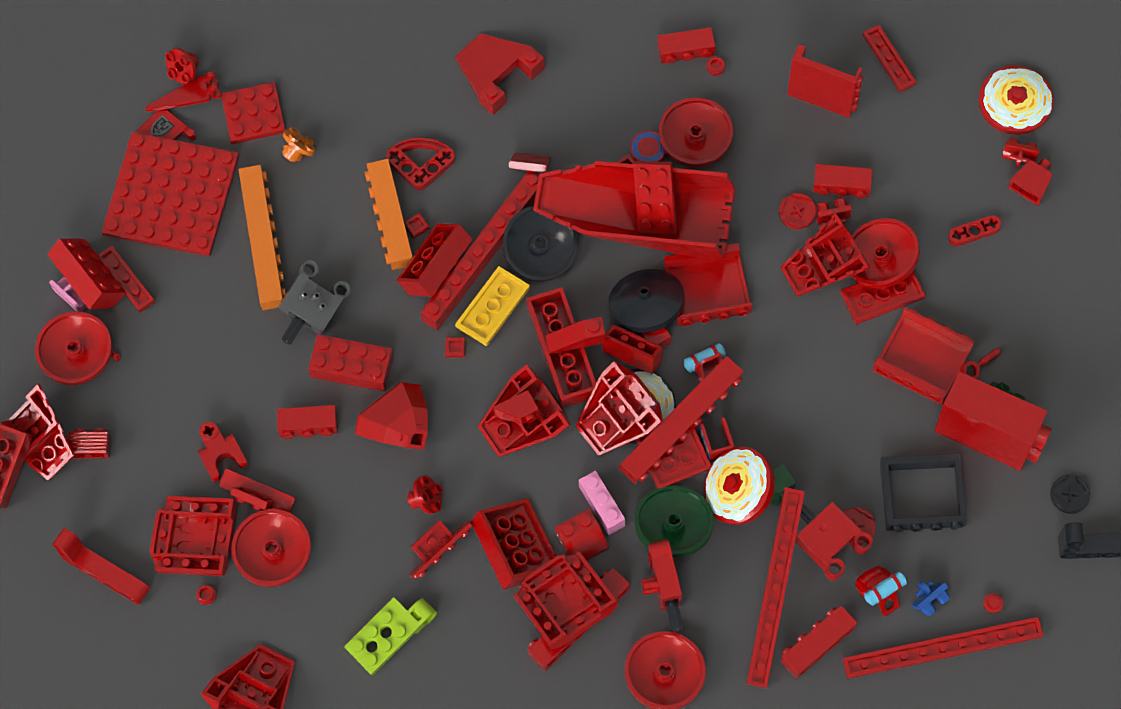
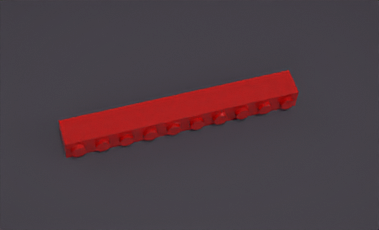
(478, 254)

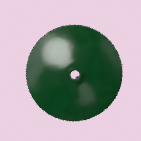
(674, 516)

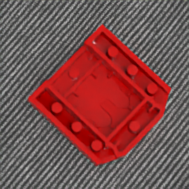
(193, 535)
(564, 599)

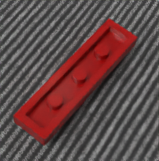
(889, 58)
(130, 283)

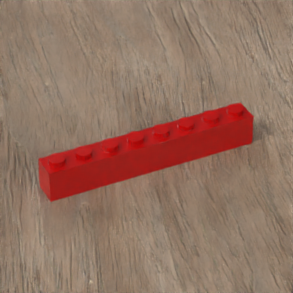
(680, 420)

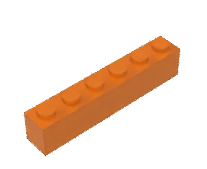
(389, 213)

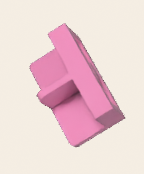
(68, 294)

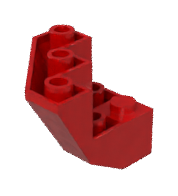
(396, 418)

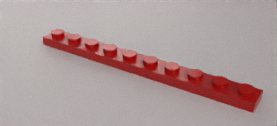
(775, 587)
(942, 647)

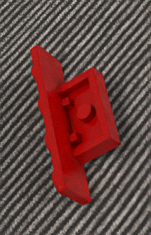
(255, 492)
(434, 543)

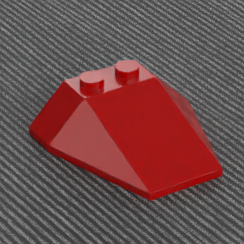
(618, 410)
(510, 437)
(252, 682)

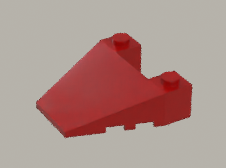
(490, 60)

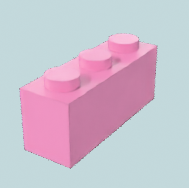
(602, 503)

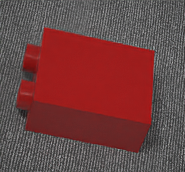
(993, 422)

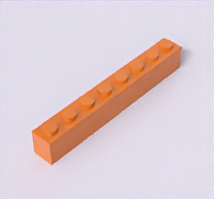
(261, 236)

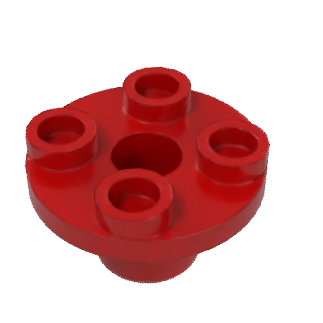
(181, 65)
(426, 495)

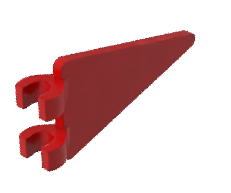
(189, 94)

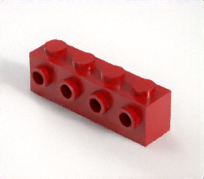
(818, 642)

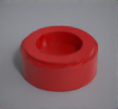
(715, 66)

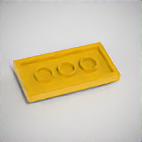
(492, 306)

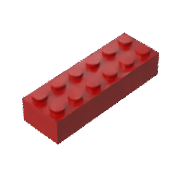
(570, 368)

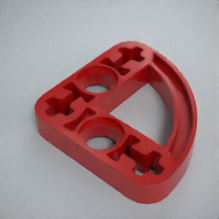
(416, 172)

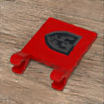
(166, 125)

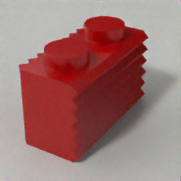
(90, 443)

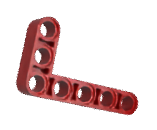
(74, 552)

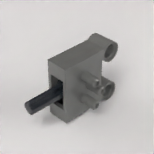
(310, 303)

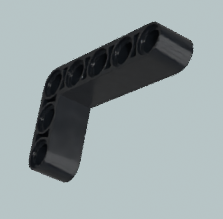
(1076, 545)

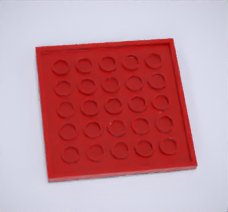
(170, 194)

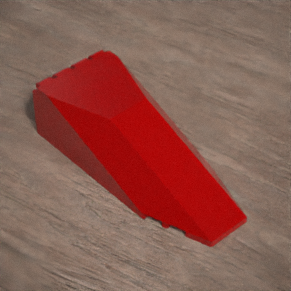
(602, 205)

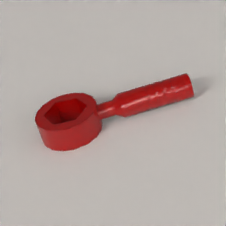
(983, 361)

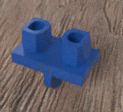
(936, 592)

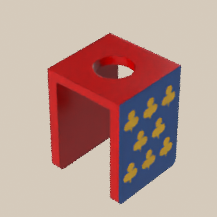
(713, 455)

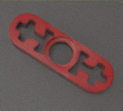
(980, 224)

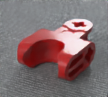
(217, 449)

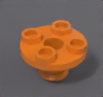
(297, 145)

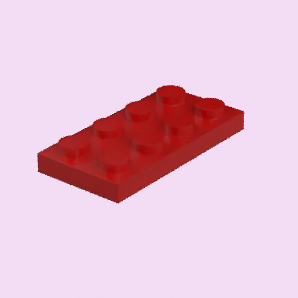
(655, 197)

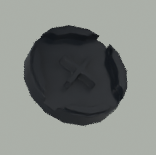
(1070, 494)

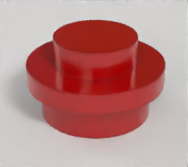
(206, 595)
(993, 603)

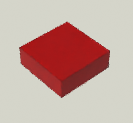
(416, 225)
(455, 347)

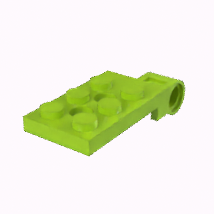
(403, 626)

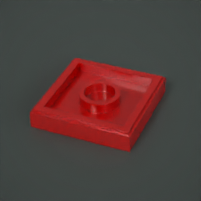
(529, 162)

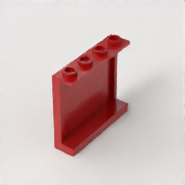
(824, 85)
(710, 286)
(923, 355)

